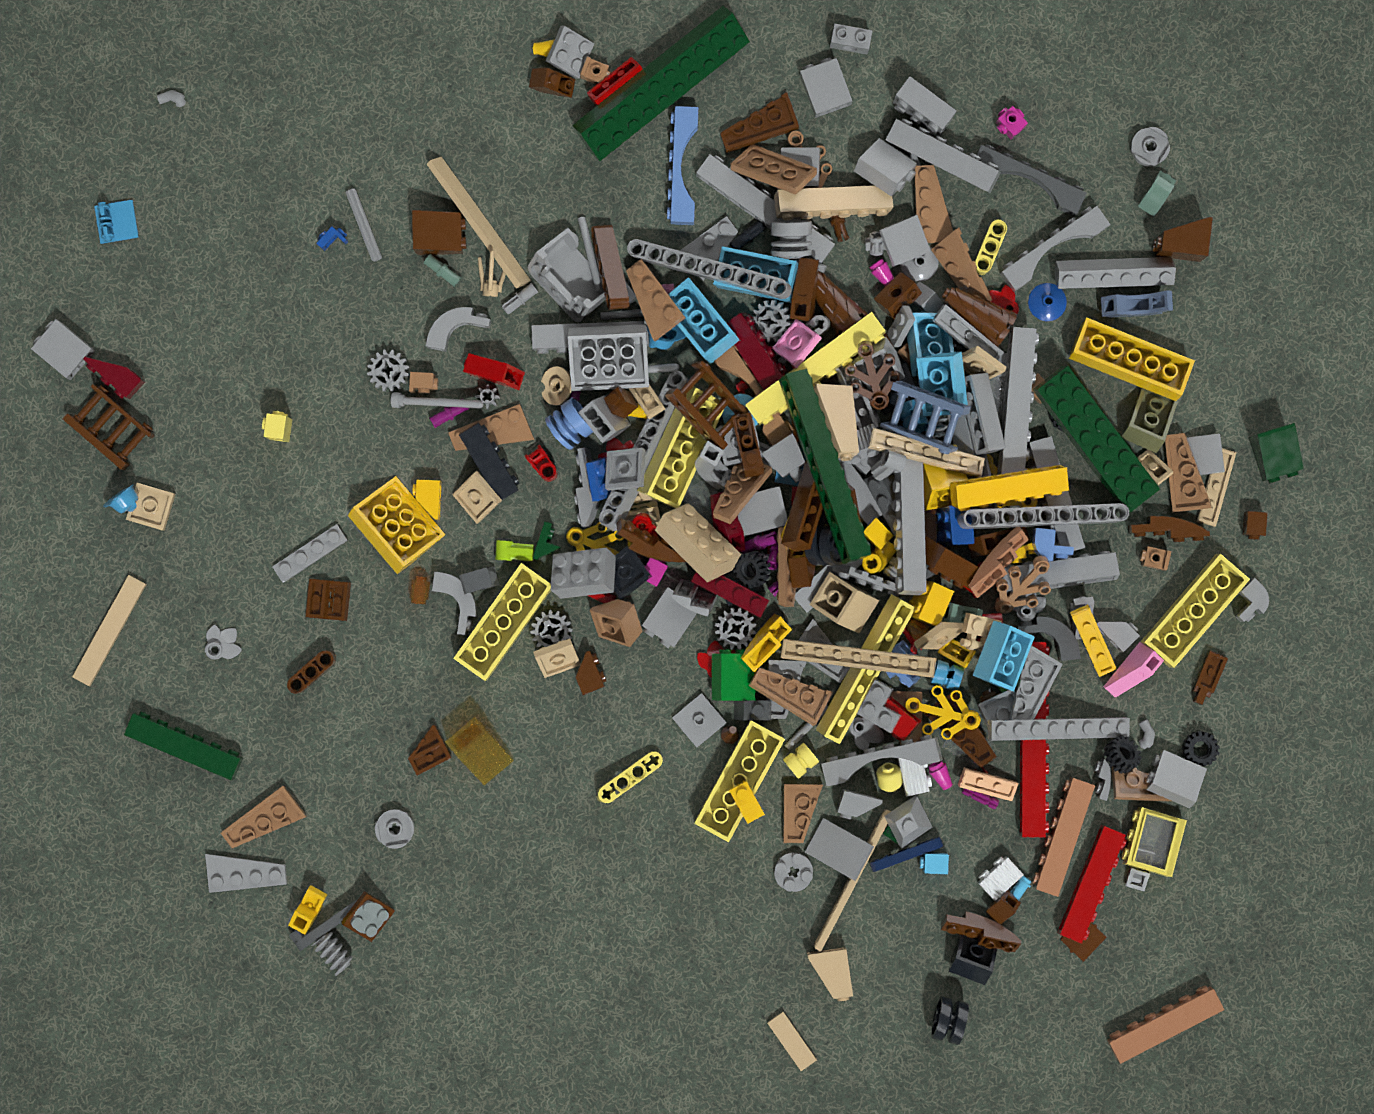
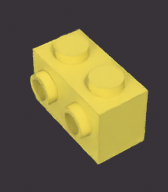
(277, 426)

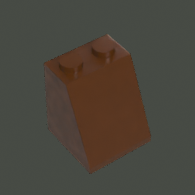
(438, 232)
(1185, 242)

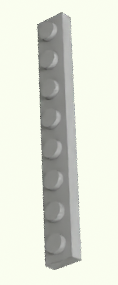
(1058, 728)

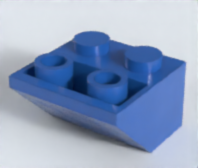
(949, 531)

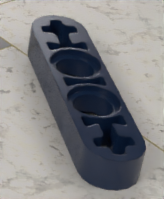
(906, 854)

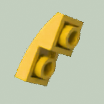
(1021, 553)

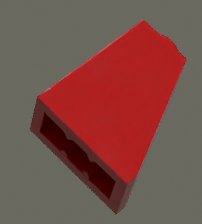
(493, 371)

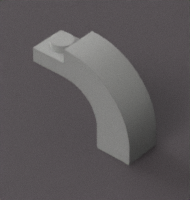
(449, 321)
(710, 466)
(452, 585)

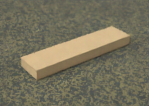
(1216, 490)

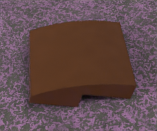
(319, 598)

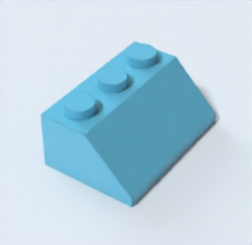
(944, 376)

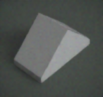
(928, 301)

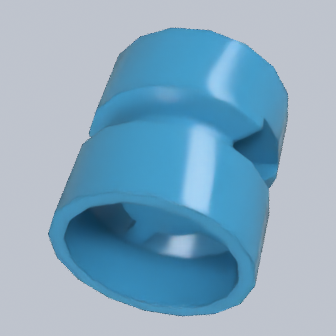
(906, 414)
(942, 670)

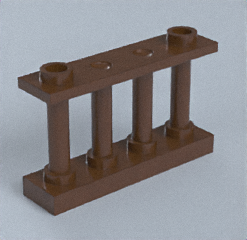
(691, 410)
(91, 433)

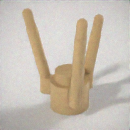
(490, 287)

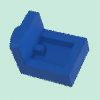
(327, 238)

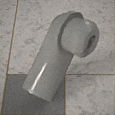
(173, 96)
(1149, 734)

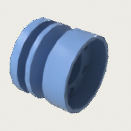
(567, 426)

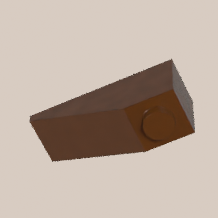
(985, 544)

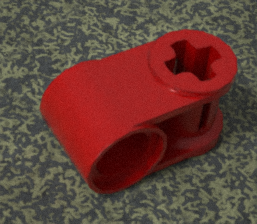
(540, 461)

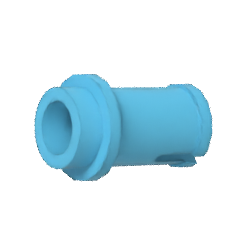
(1020, 887)

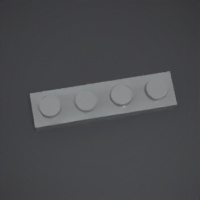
(964, 332)
(310, 553)

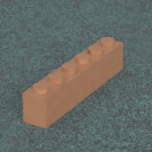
(1063, 836)
(1165, 1024)

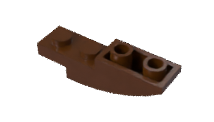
(1176, 529)
(645, 544)
(988, 932)

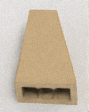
(840, 418)

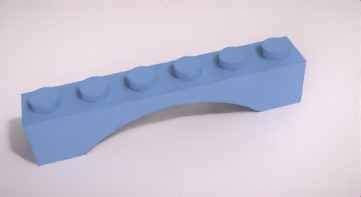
(685, 127)

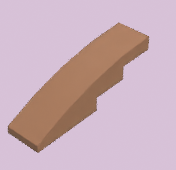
(1000, 557)

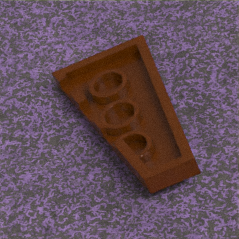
(765, 124)
(970, 741)

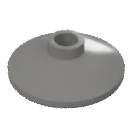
(921, 272)

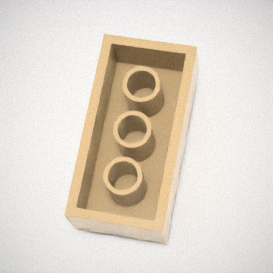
(697, 542)

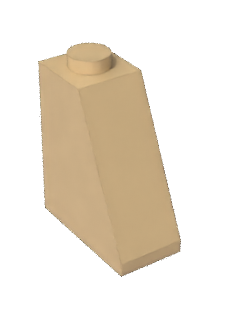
(834, 971)

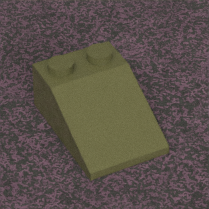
(1149, 420)

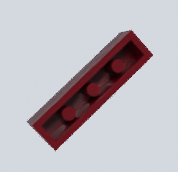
(755, 350)
(734, 593)

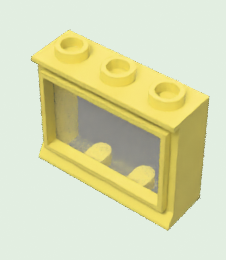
(1154, 841)

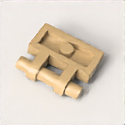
(976, 626)

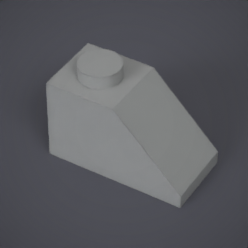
(1119, 633)

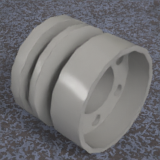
(791, 238)

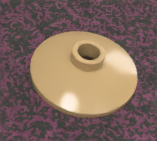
(552, 379)

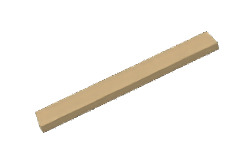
(478, 222)
(858, 658)
(848, 887)

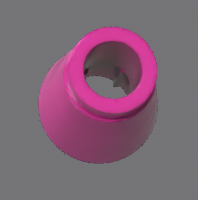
(882, 272)
(941, 775)

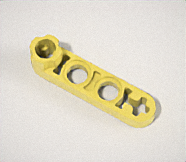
(628, 775)

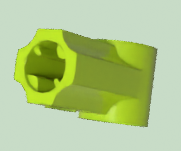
(513, 551)

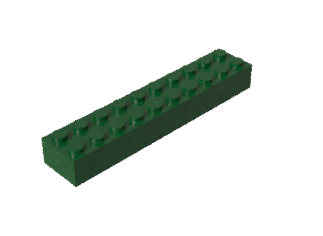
(661, 83)

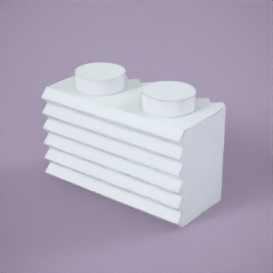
(914, 777)
(1000, 877)

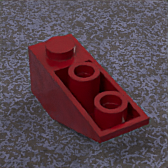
(120, 377)
(731, 532)

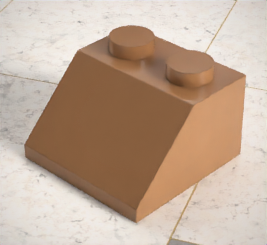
(617, 622)

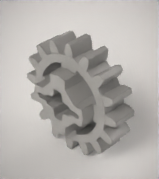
(777, 314)
(379, 372)
(547, 622)
(742, 639)

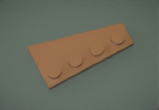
(956, 261)
(655, 303)
(504, 428)
(1186, 482)
(738, 493)
(796, 697)

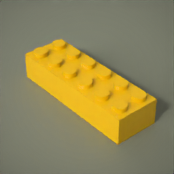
(1131, 359)

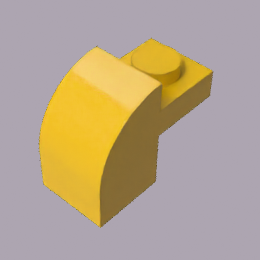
(308, 910)

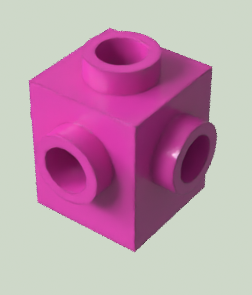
(1012, 128)

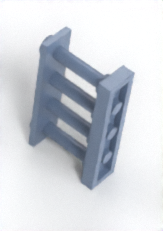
(938, 404)

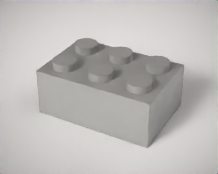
(923, 107)
(583, 573)

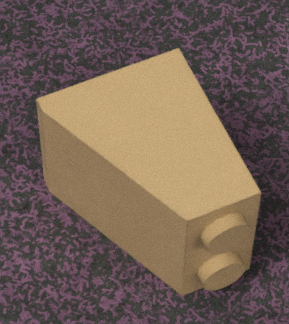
(844, 602)

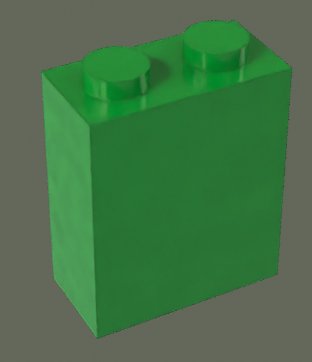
(731, 677)

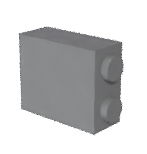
(825, 87)
(886, 167)
(62, 349)
(602, 421)
(668, 620)
(1175, 778)

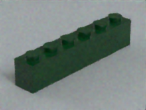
(183, 746)

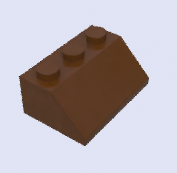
(949, 564)

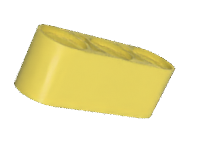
(996, 241)

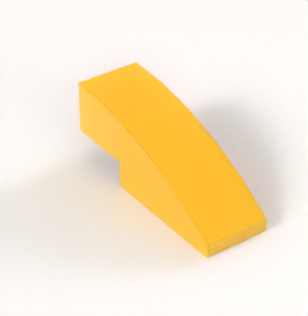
(765, 642)

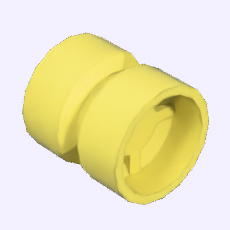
(801, 760)

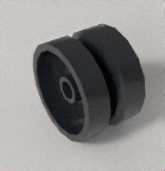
(823, 548)
(949, 1020)

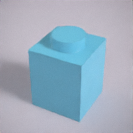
(934, 863)

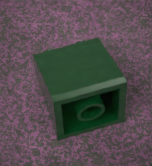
(1277, 453)

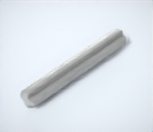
(363, 225)

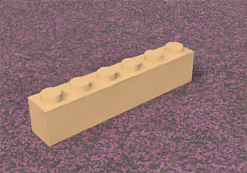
(832, 202)

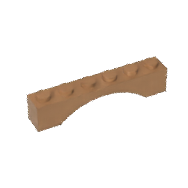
(732, 363)

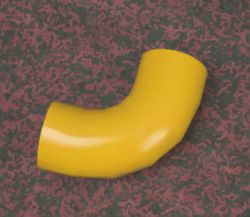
(878, 559)

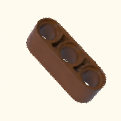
(303, 676)

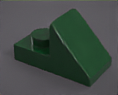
(544, 548)

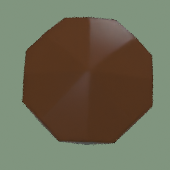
(729, 734)

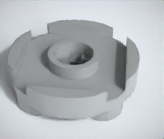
(1160, 143)
(386, 821)
(796, 861)

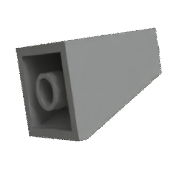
(763, 512)

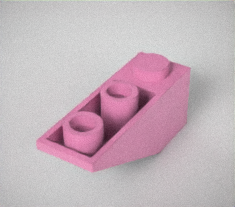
(1135, 669)

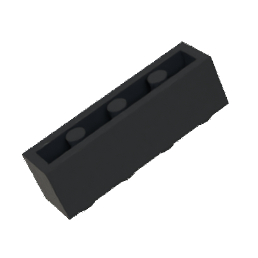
(488, 461)

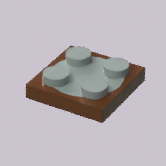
(367, 916)

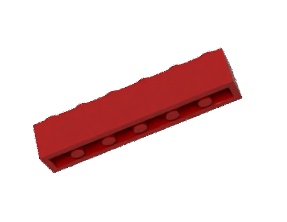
(1091, 884)

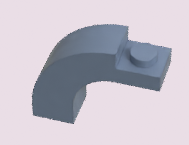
(1136, 304)

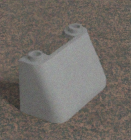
(566, 276)

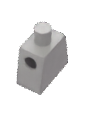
(786, 457)

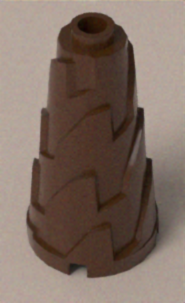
(837, 305)
(982, 314)

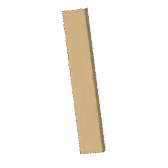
(925, 453)
(109, 630)

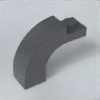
(1064, 638)

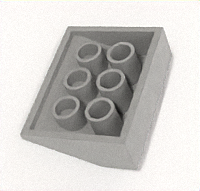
(608, 357)

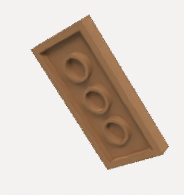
(773, 169)

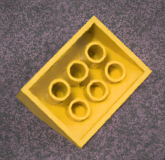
(396, 525)

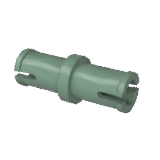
(442, 270)

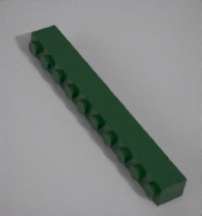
(825, 466)

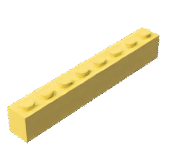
(819, 366)
(859, 681)

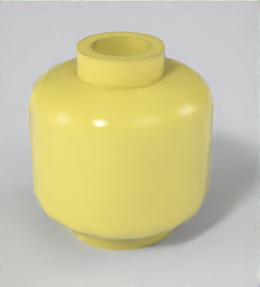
(889, 777)

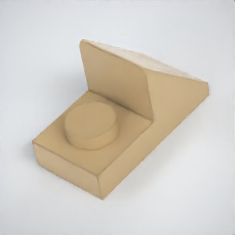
(1155, 467)

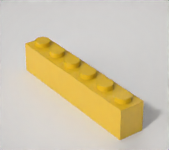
(1009, 486)

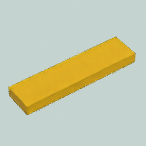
(1093, 640)

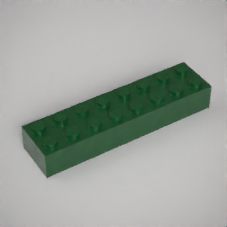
(1096, 438)

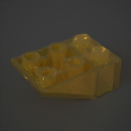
(479, 750)

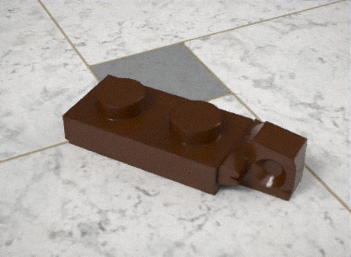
(1209, 676)

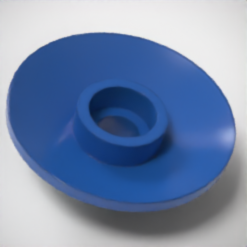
(1042, 310)

